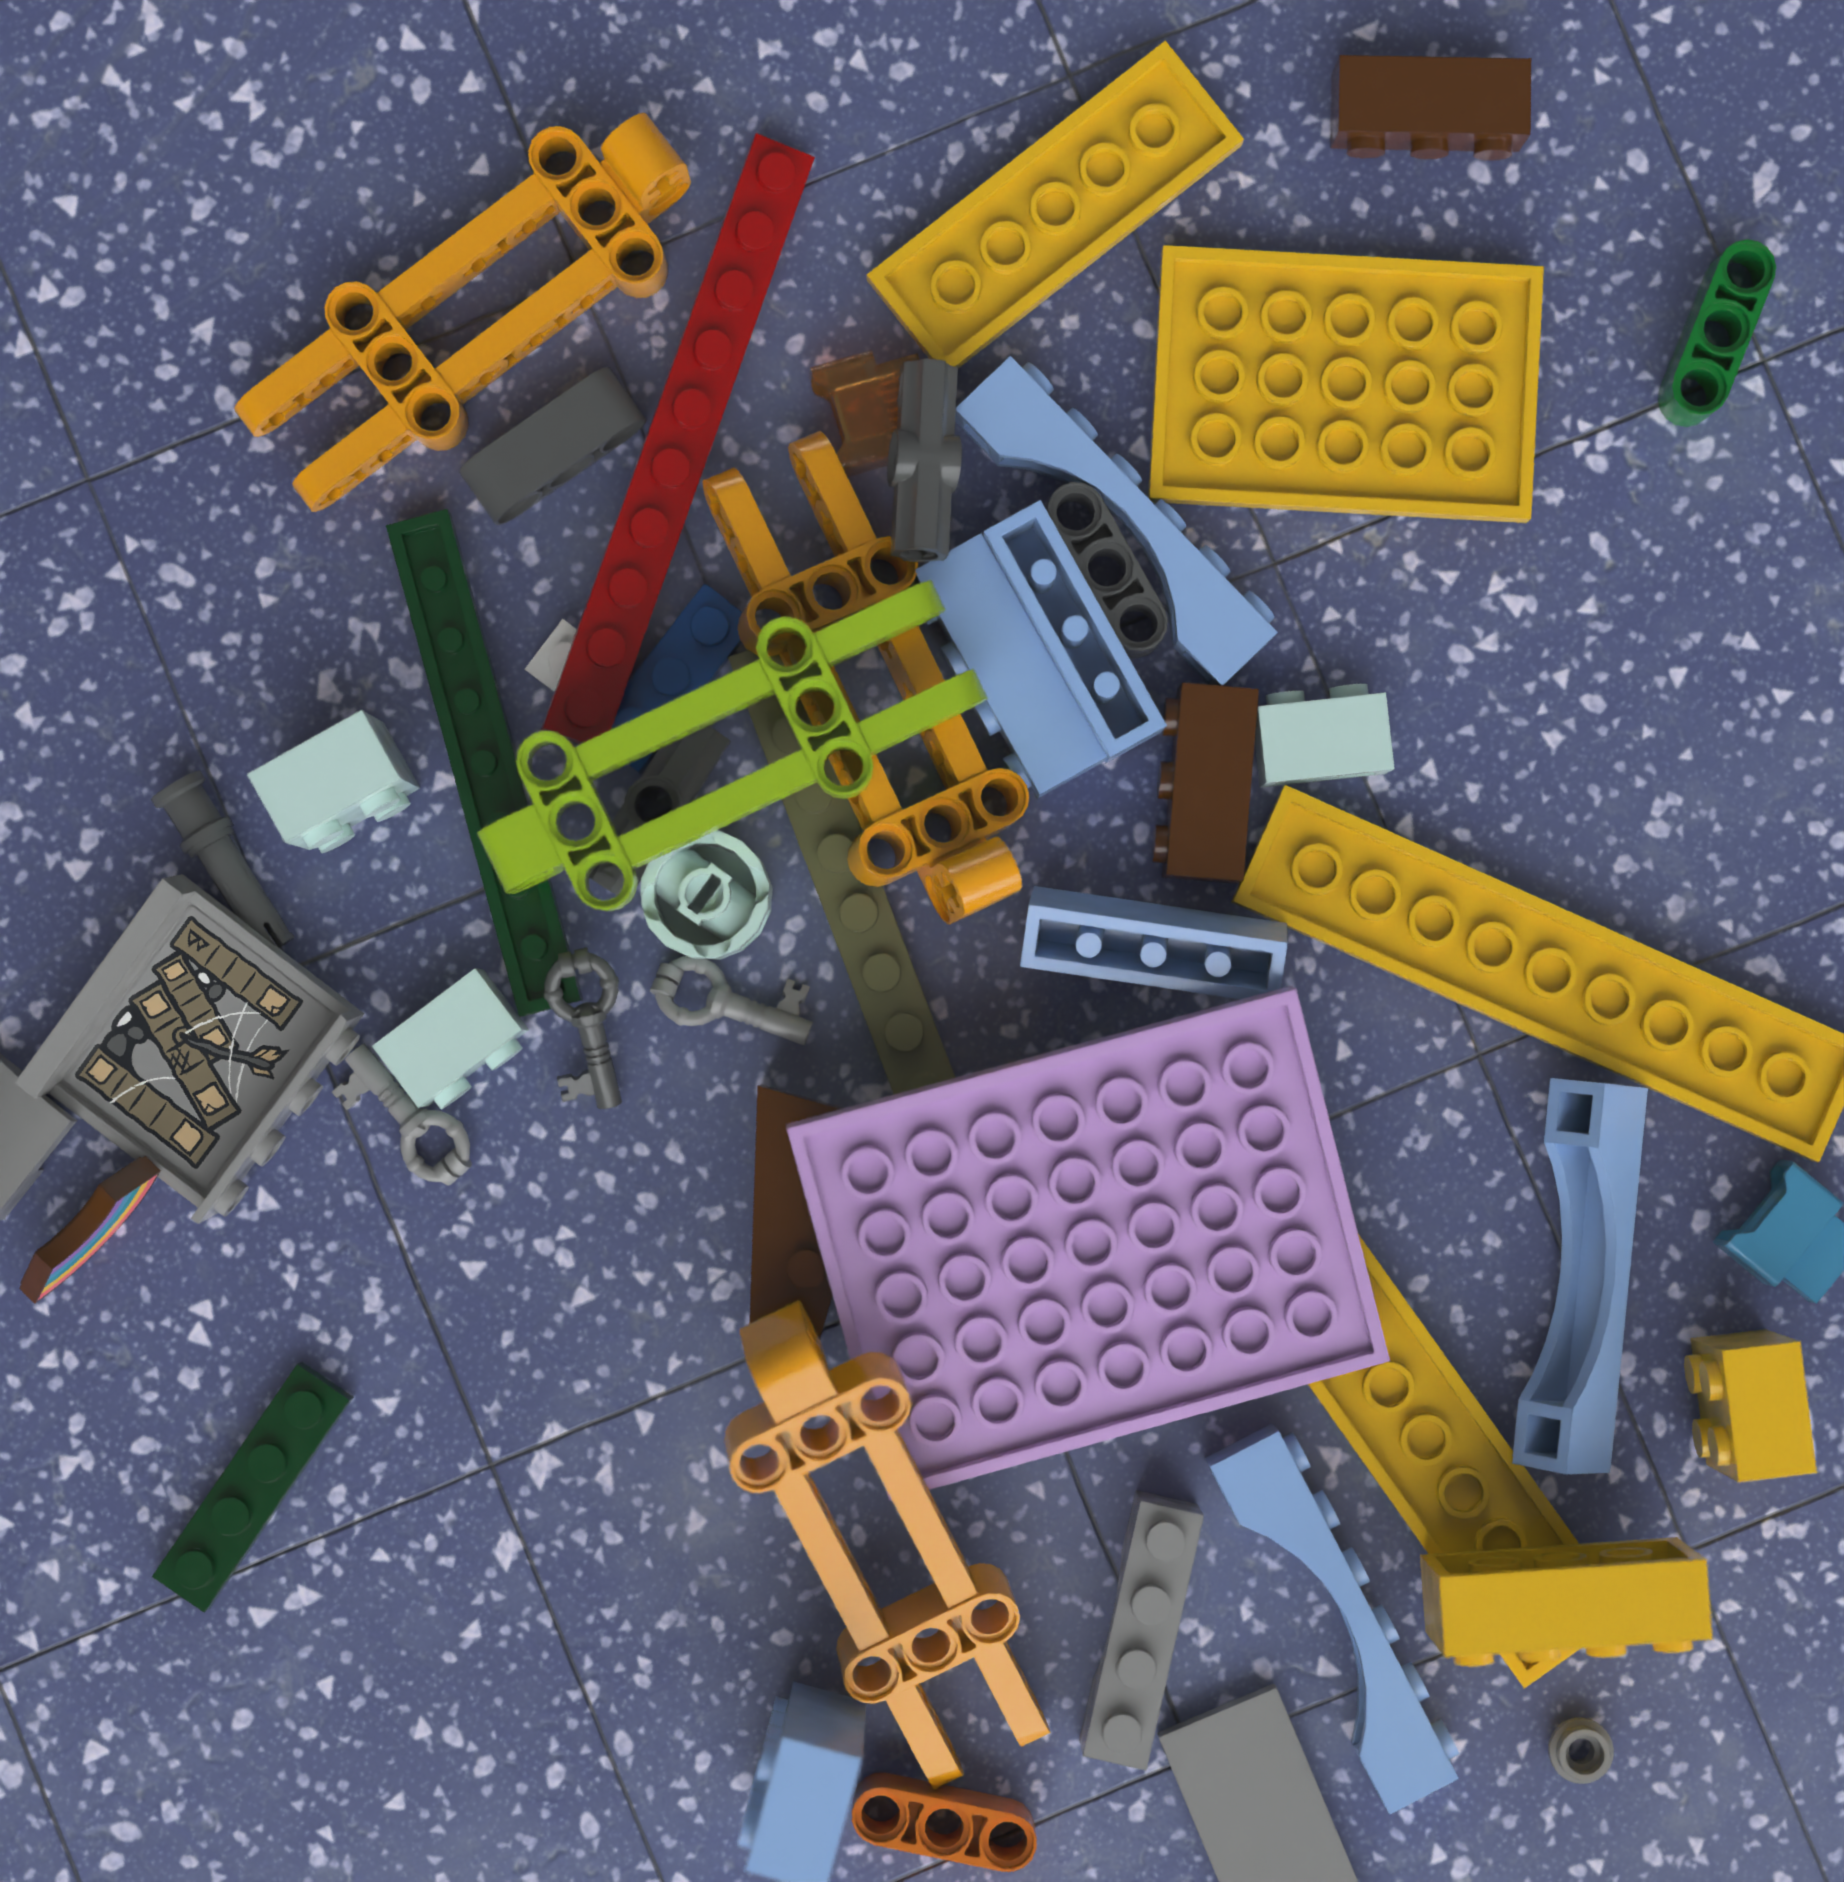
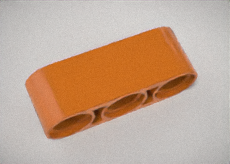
(966, 1845)

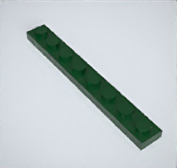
(477, 743)

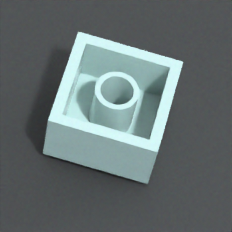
(335, 783)

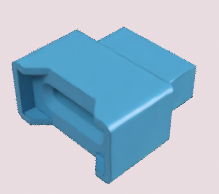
(1791, 1235)

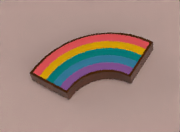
(89, 1229)

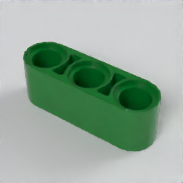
(1738, 313)

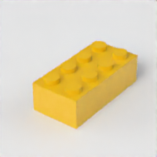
(1566, 1599)

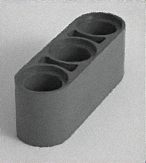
(552, 445)
(1106, 540)

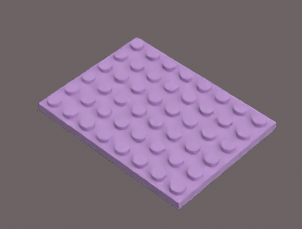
(1095, 1237)

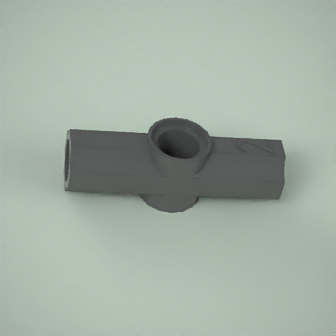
(924, 461)
(675, 769)

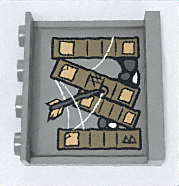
(194, 1045)

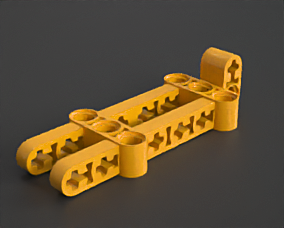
(637, 176)
(956, 874)
(799, 1384)

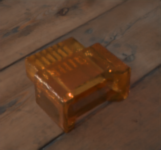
(863, 406)

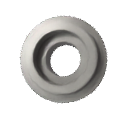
(1590, 1767)

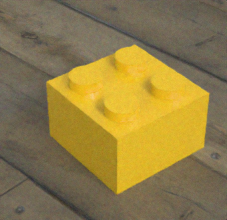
(1751, 1405)

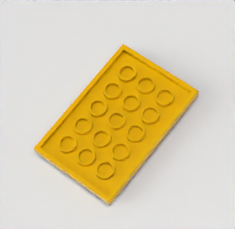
(1346, 384)

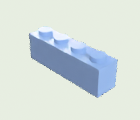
(1074, 630)
(1023, 685)
(1153, 944)

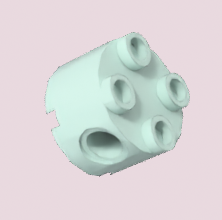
(707, 897)

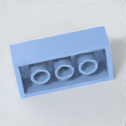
(803, 1785)

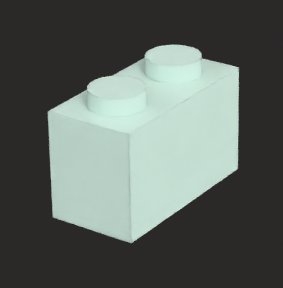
(1322, 737)
(452, 1040)

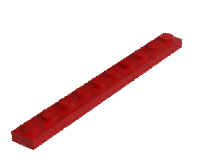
(678, 441)

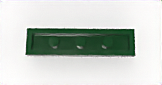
(252, 1487)

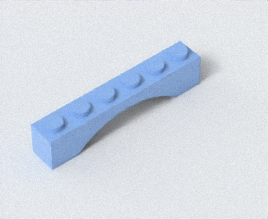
(1028, 430)
(1572, 1396)
(1391, 1731)

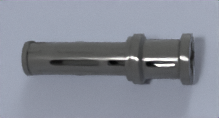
(208, 837)

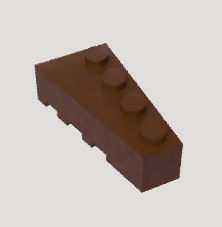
(784, 1241)

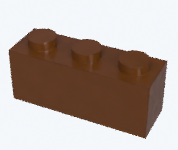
(1430, 105)
(1206, 783)

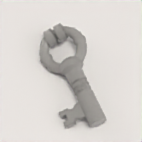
(721, 1001)
(413, 1121)

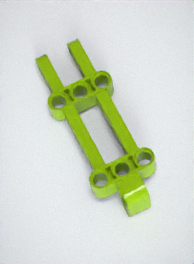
(531, 844)

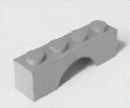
(1142, 1630)

